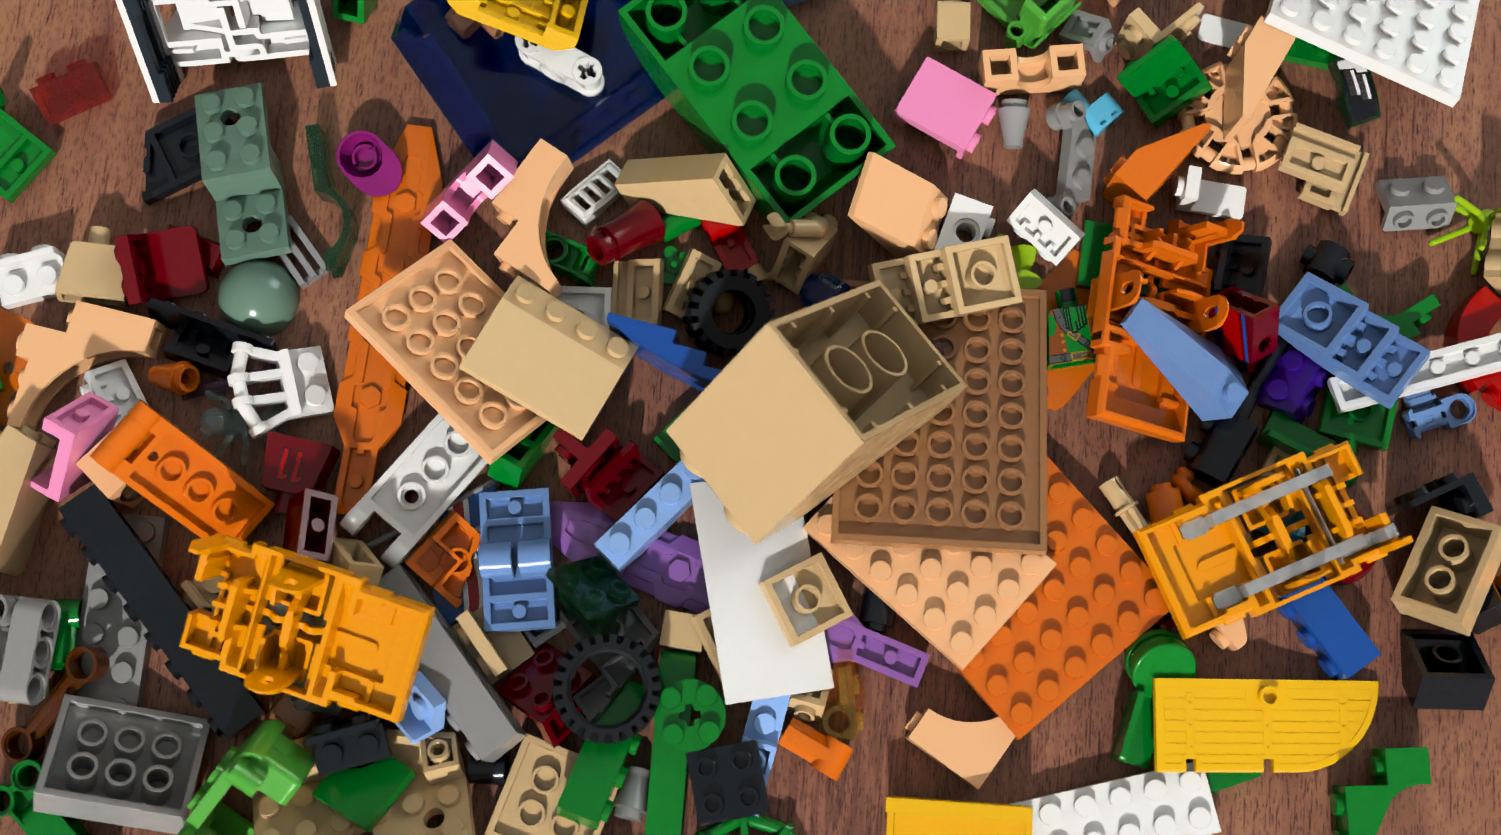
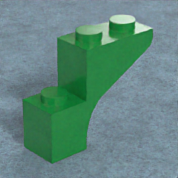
(1363, 806)

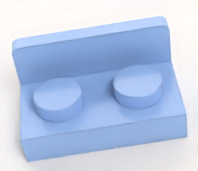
(424, 711)

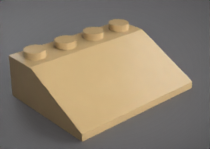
(548, 357)

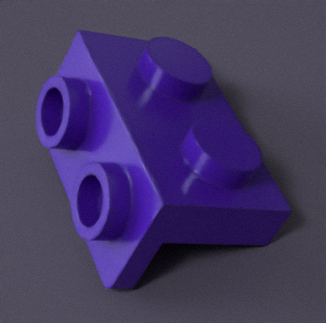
(1293, 385)

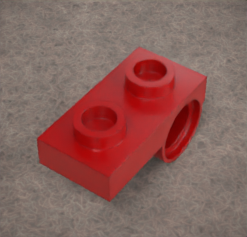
(730, 245)

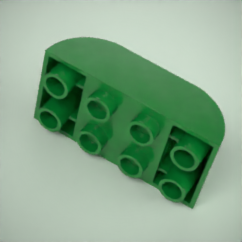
(759, 93)

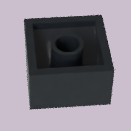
(1444, 670)

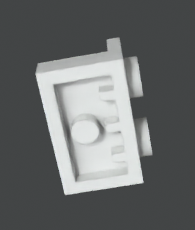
(1045, 227)
(29, 275)
(114, 384)

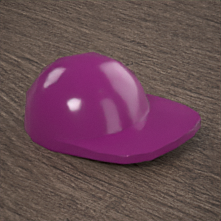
(369, 163)

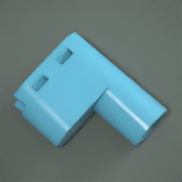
(1100, 114)

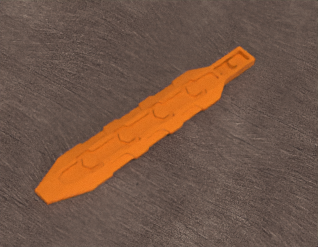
(372, 391)

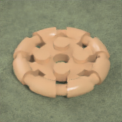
(1251, 135)

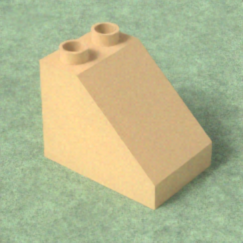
(812, 407)

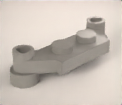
(1075, 156)

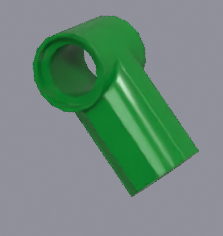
(68, 631)

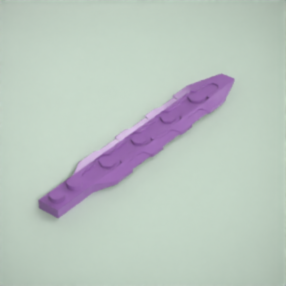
(675, 576)

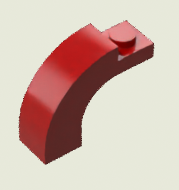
(1472, 321)

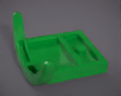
(20, 155)

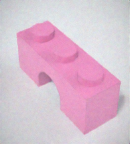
(460, 198)

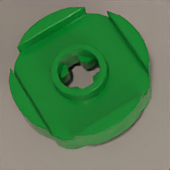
(705, 729)

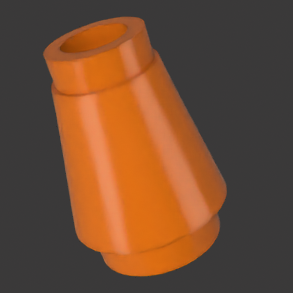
(175, 377)

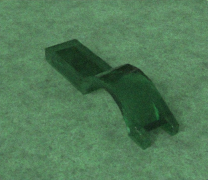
(339, 255)

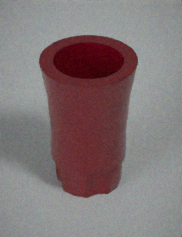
(626, 233)

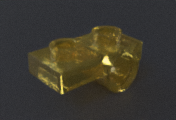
(847, 686)

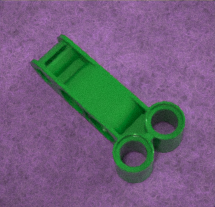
(21, 805)

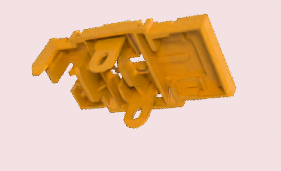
(366, 647)

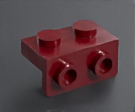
(622, 481)

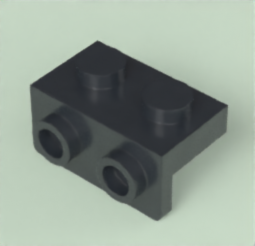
(1242, 264)

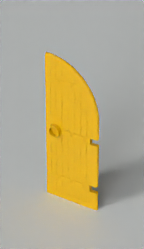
(1244, 721)

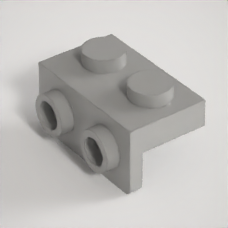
(1415, 203)

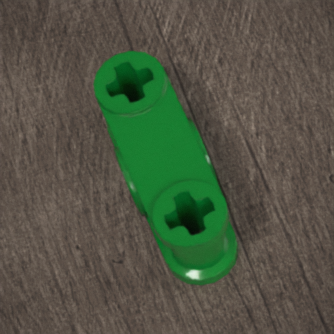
(574, 262)

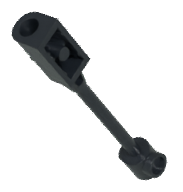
(1229, 439)

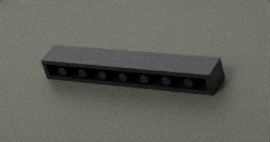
(159, 607)

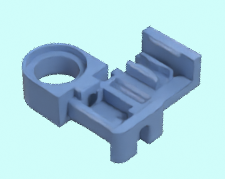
(1434, 413)

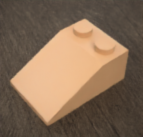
(1252, 67)
(897, 207)

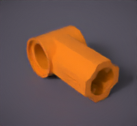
(822, 751)

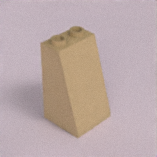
(22, 508)

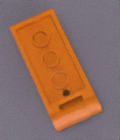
(181, 475)

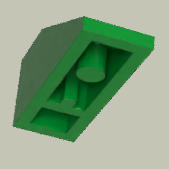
(521, 459)

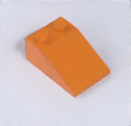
(1151, 165)

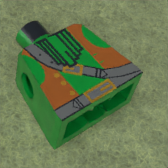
(1069, 333)

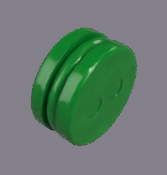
(1158, 655)

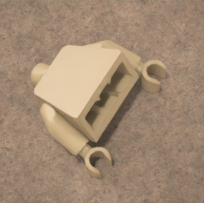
(802, 250)

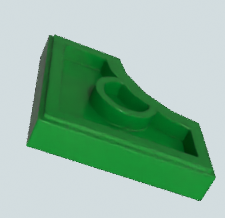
(364, 792)

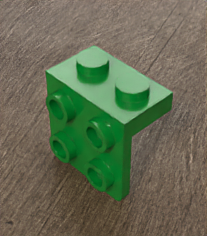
(1164, 80)

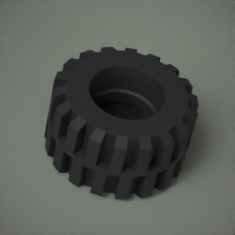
(700, 304)

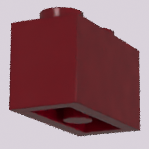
(311, 524)

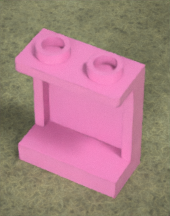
(946, 106)
(79, 428)

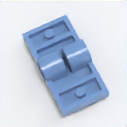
(515, 560)

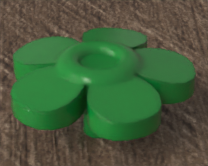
(672, 263)

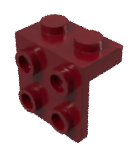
(161, 264)

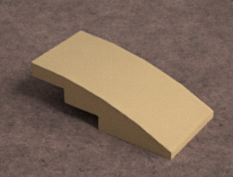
(952, 280)
(819, 590)

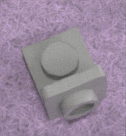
(1092, 31)

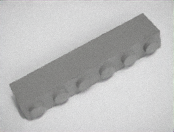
(448, 666)

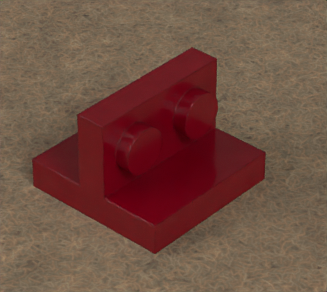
(583, 460)

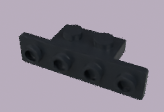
(202, 339)

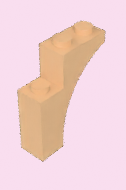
(525, 209)

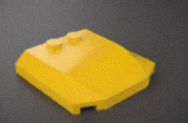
(543, 22)

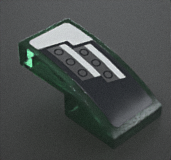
(1357, 92)

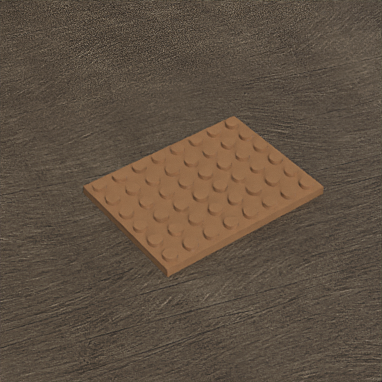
(979, 464)

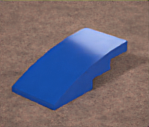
(661, 349)

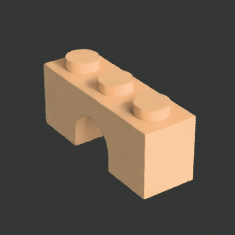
(1053, 71)

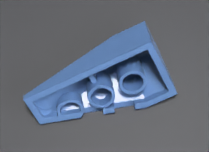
(1188, 361)

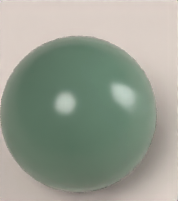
(258, 296)

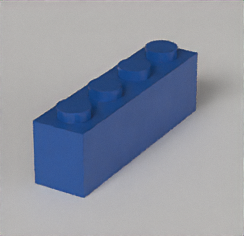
(1329, 631)

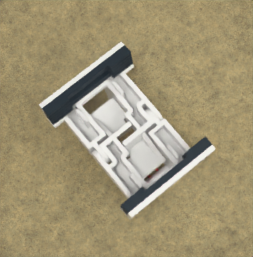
(208, 34)

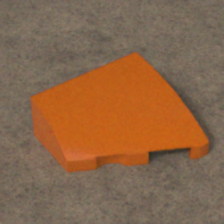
(446, 557)

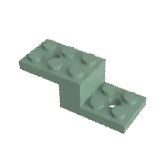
(243, 173)

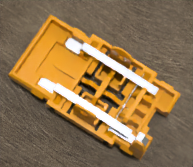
(1209, 567)

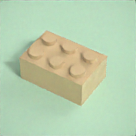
(1449, 570)

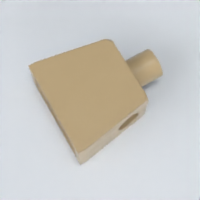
(92, 272)

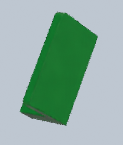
(1290, 435)
(1135, 734)

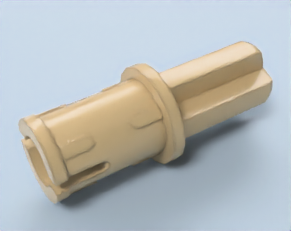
(1123, 504)

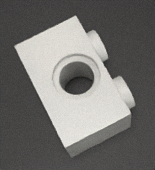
(968, 216)

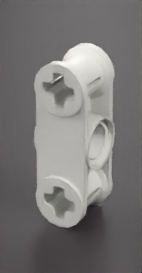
(564, 66)

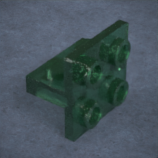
(592, 593)

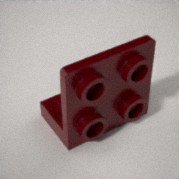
(532, 692)

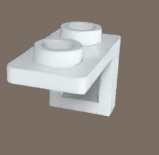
(1208, 196)

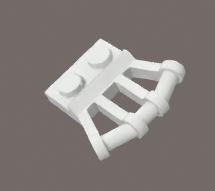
(301, 380)

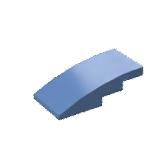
(1350, 340)

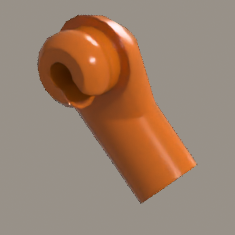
(1183, 480)

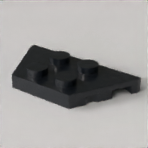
(172, 156)

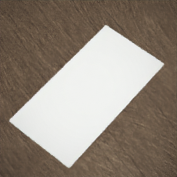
(748, 639)

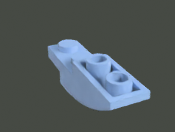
(765, 727)

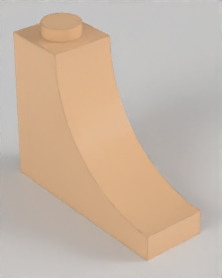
(963, 748)

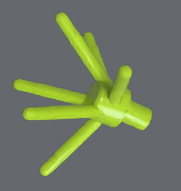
(1479, 223)

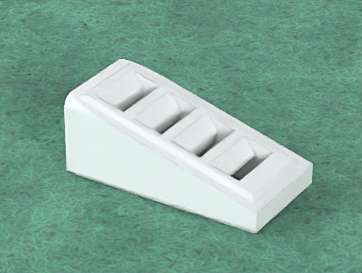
(571, 199)

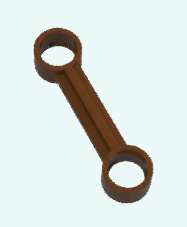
(48, 711)

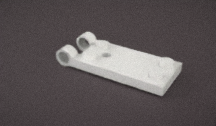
(434, 466)

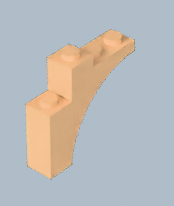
(58, 357)

